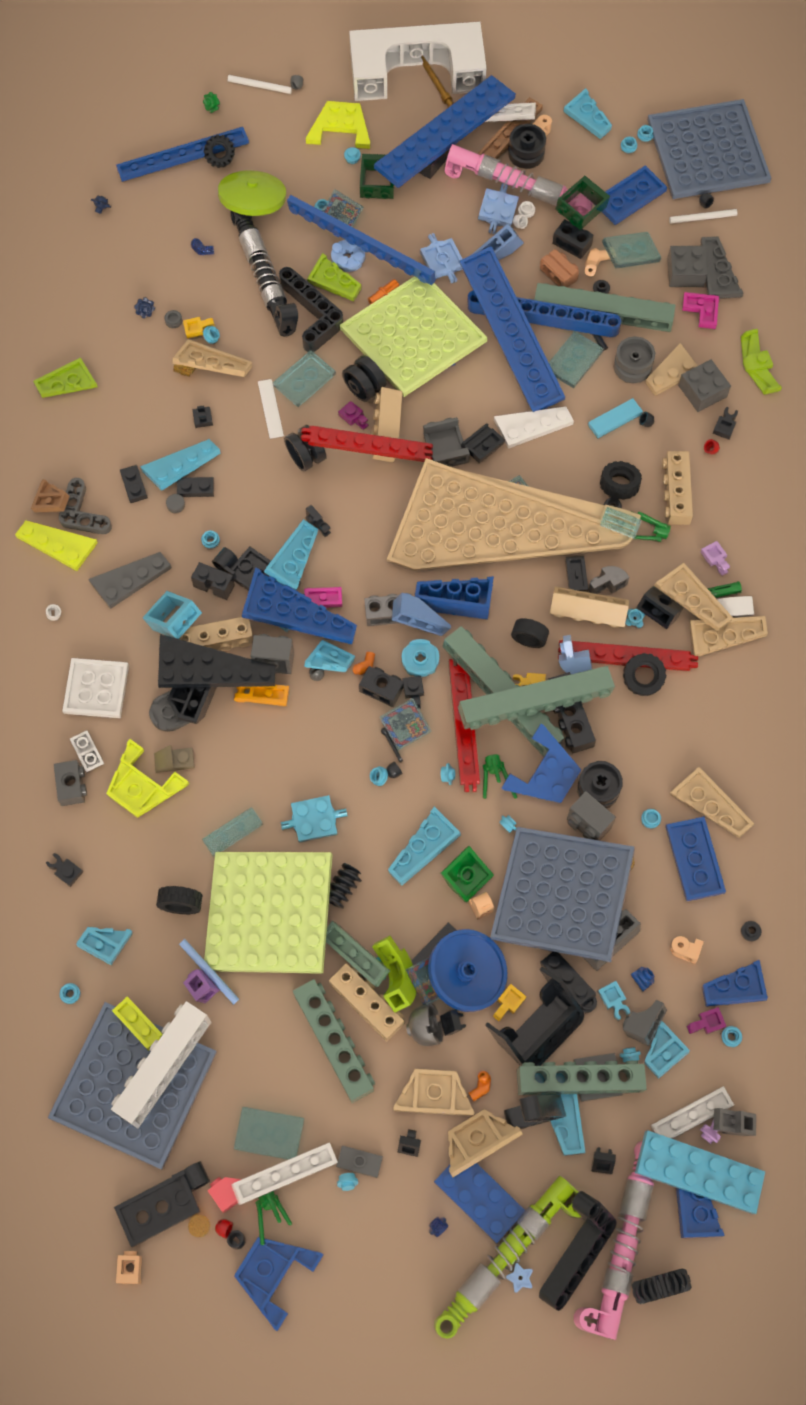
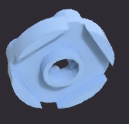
(347, 264)

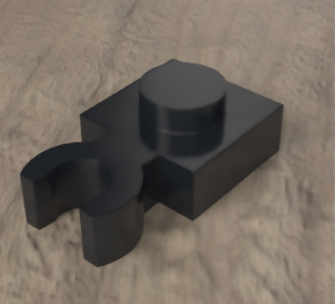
(725, 424)
(316, 519)
(66, 870)

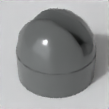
(296, 82)
(316, 676)

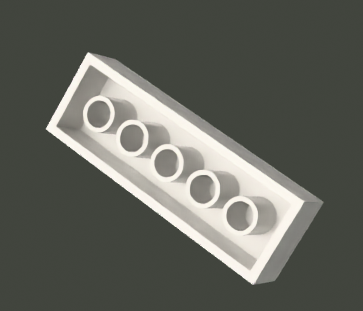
(161, 1064)

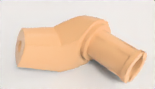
(593, 259)

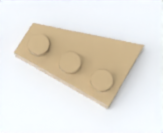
(670, 370)

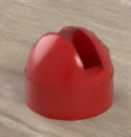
(711, 444)
(224, 1228)

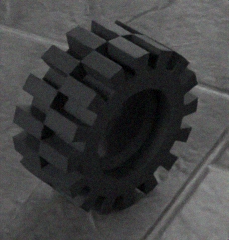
(226, 143)

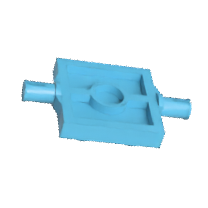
(314, 818)

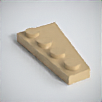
(207, 358)
(691, 594)
(738, 631)
(708, 799)

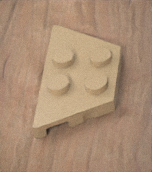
(434, 1094)
(478, 1139)

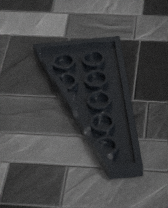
(194, 665)

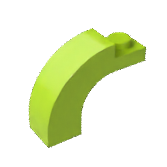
(401, 990)

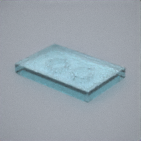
(631, 250)
(575, 359)
(304, 378)
(268, 1133)

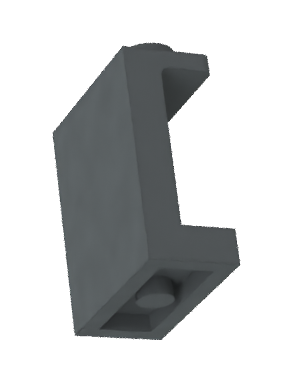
(446, 442)

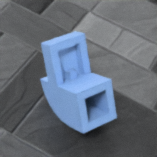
(573, 661)

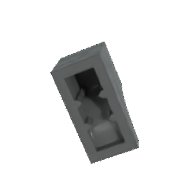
(644, 1024)

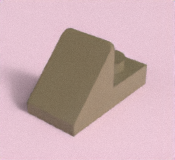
(173, 760)

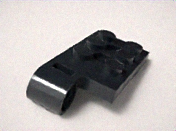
(241, 568)
(175, 1191)

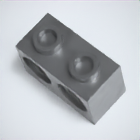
(384, 614)

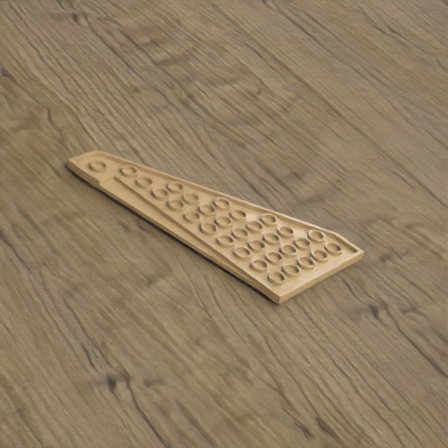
(483, 519)

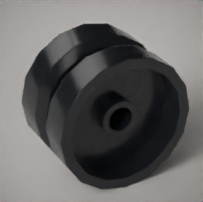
(527, 146)
(364, 378)
(302, 453)
(602, 782)

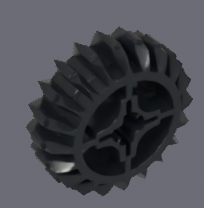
(661, 1286)

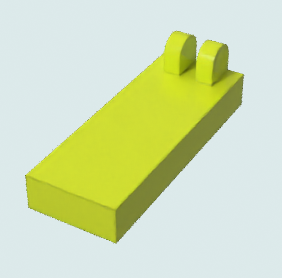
(137, 1022)

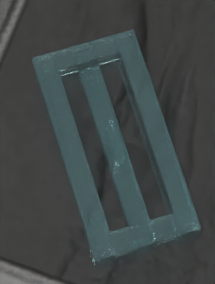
(618, 529)

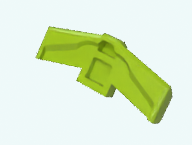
(758, 363)

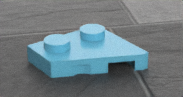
(329, 658)
(104, 943)
(665, 1051)

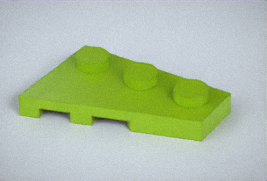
(332, 279)
(65, 380)

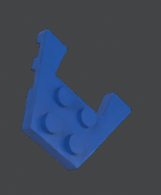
(553, 775)
(264, 1271)

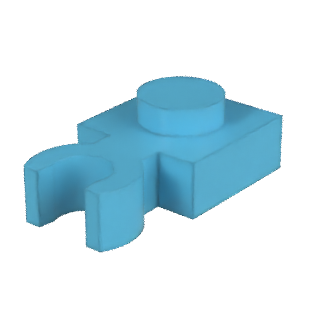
(613, 997)

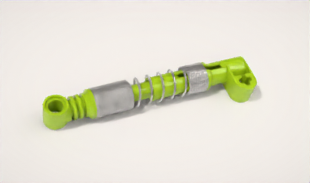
(484, 1279)

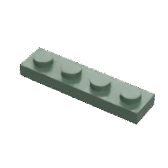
(356, 954)

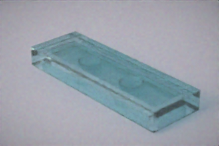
(232, 831)

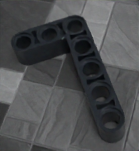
(314, 302)
(535, 1111)
(581, 1252)

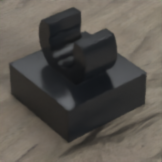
(202, 416)
(451, 1022)
(409, 1145)
(603, 1162)

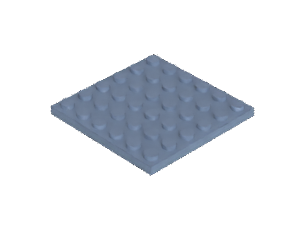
(708, 149)
(563, 894)
(100, 1075)

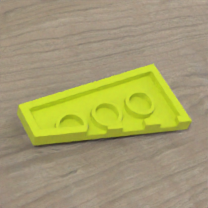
(59, 544)

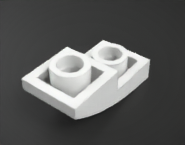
(738, 606)
(86, 751)

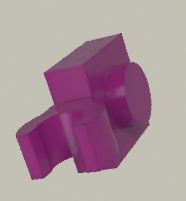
(353, 414)
(709, 1021)

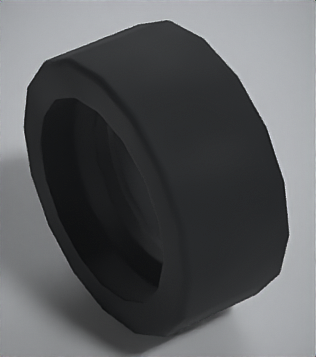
(530, 633)

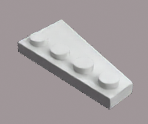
(530, 425)

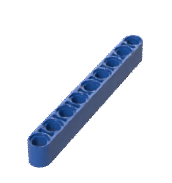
(567, 321)

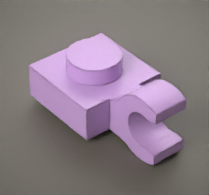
(714, 555)

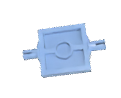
(498, 208)
(442, 257)

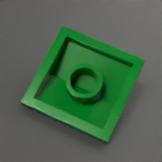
(466, 874)

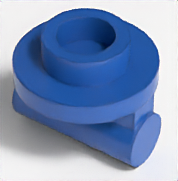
(643, 977)

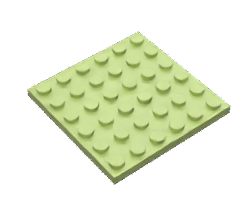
(413, 334)
(269, 912)

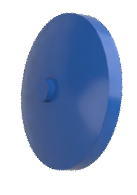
(467, 970)

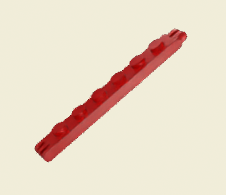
(367, 443)
(621, 654)
(465, 738)

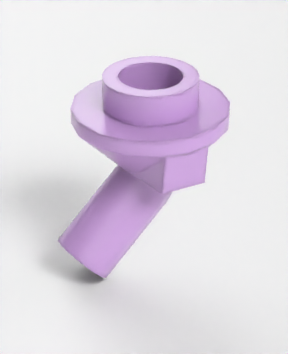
(709, 1134)

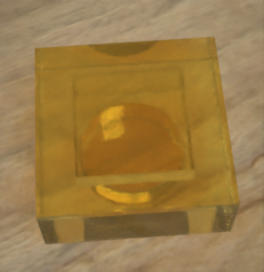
(183, 370)

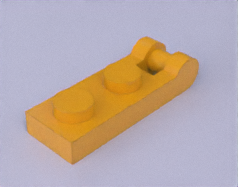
(264, 694)

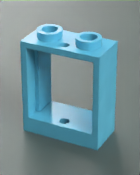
(174, 626)

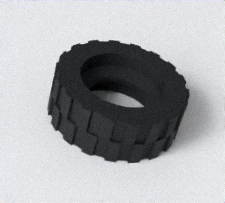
(617, 490)
(657, 667)
(179, 900)

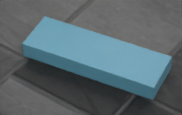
(615, 418)

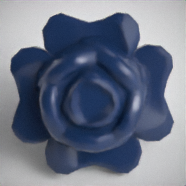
(100, 203)
(144, 307)

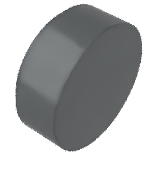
(173, 319)
(175, 503)

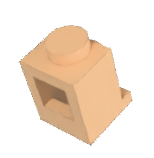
(123, 1275)

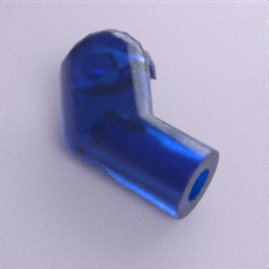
(200, 249)

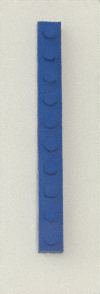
(362, 240)

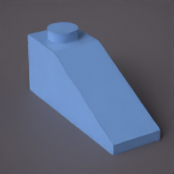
(503, 242)
(415, 613)

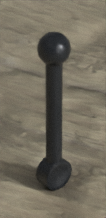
(384, 732)

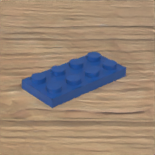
(633, 194)
(695, 859)
(481, 1200)

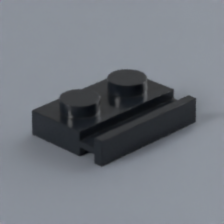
(483, 443)

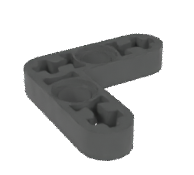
(75, 513)

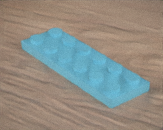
(700, 1172)

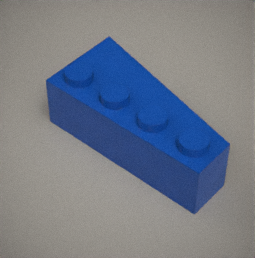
(457, 597)

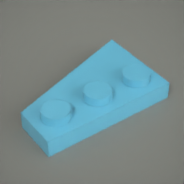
(587, 114)

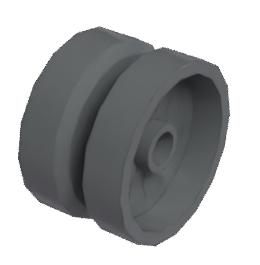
(634, 359)

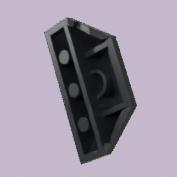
(191, 702)

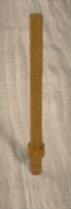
(445, 96)

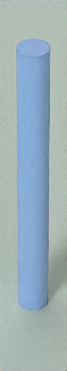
(209, 971)

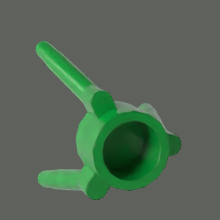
(660, 529)
(494, 766)
(268, 1202)

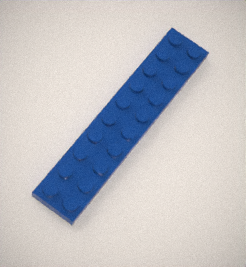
(444, 130)
(512, 330)

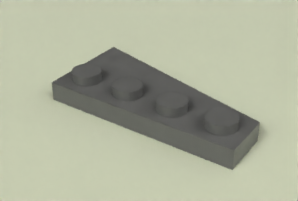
(720, 277)
(126, 580)

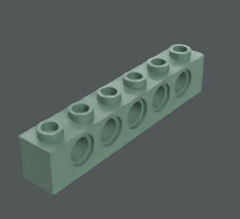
(529, 1086)
(354, 1090)

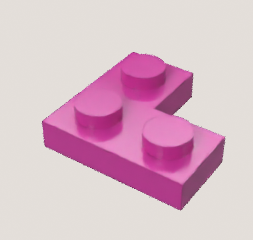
(706, 307)
(327, 597)

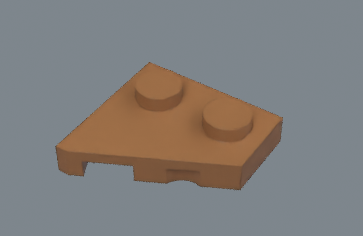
(49, 498)

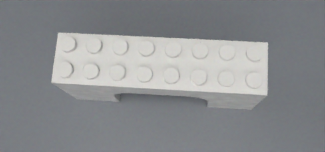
(450, 45)

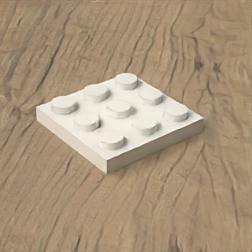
(95, 688)

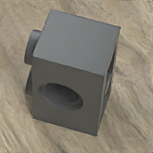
(63, 774)

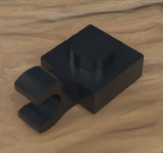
(413, 688)

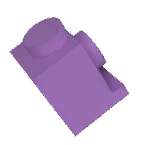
(200, 993)

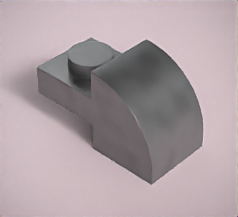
(611, 578)
(734, 1122)

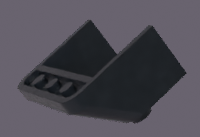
(545, 1027)

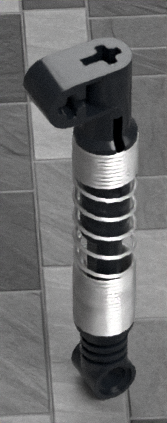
(284, 314)

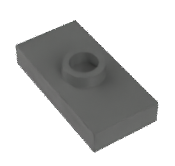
(359, 1161)

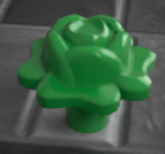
(211, 102)

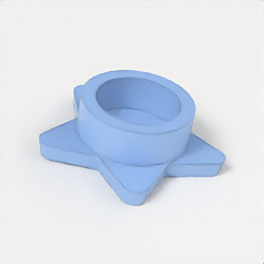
(519, 1271)

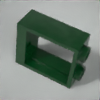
(373, 191)
(591, 192)

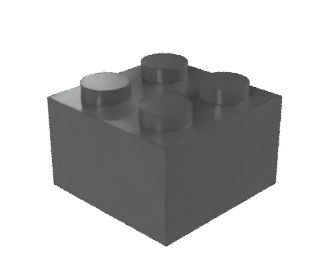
(687, 266)
(704, 385)
(274, 651)
(590, 817)

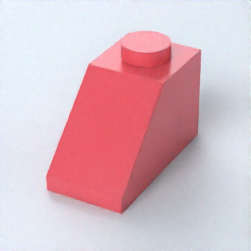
(223, 1193)

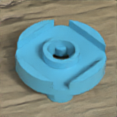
(428, 665)

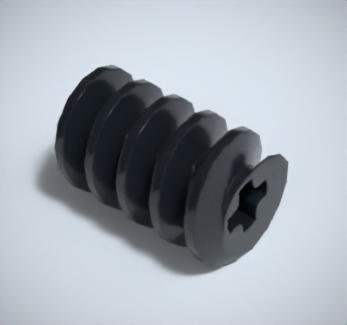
(342, 885)

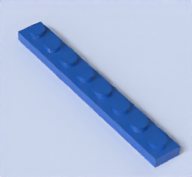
(176, 155)

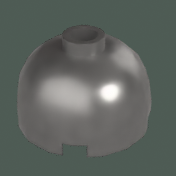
(424, 1026)

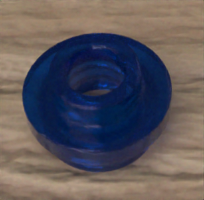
(438, 1226)

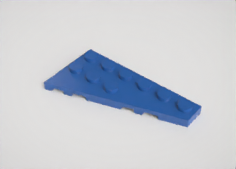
(290, 609)

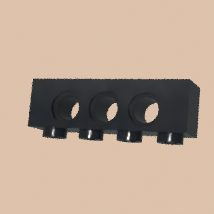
(575, 741)

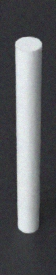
(260, 84)
(703, 216)

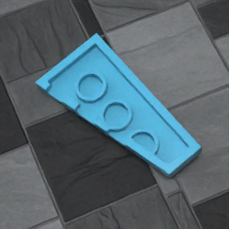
(179, 464)
(292, 557)
(430, 840)
(569, 1128)

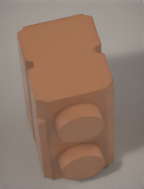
(559, 269)

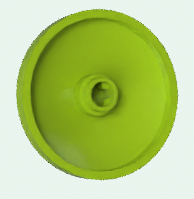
(252, 193)

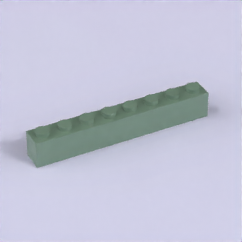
(631, 310)
(492, 679)
(536, 697)

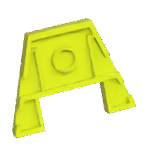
(343, 118)
(136, 790)

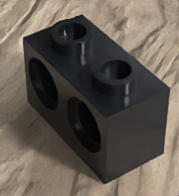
(572, 239)

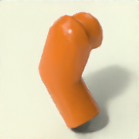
(362, 667)
(483, 1086)

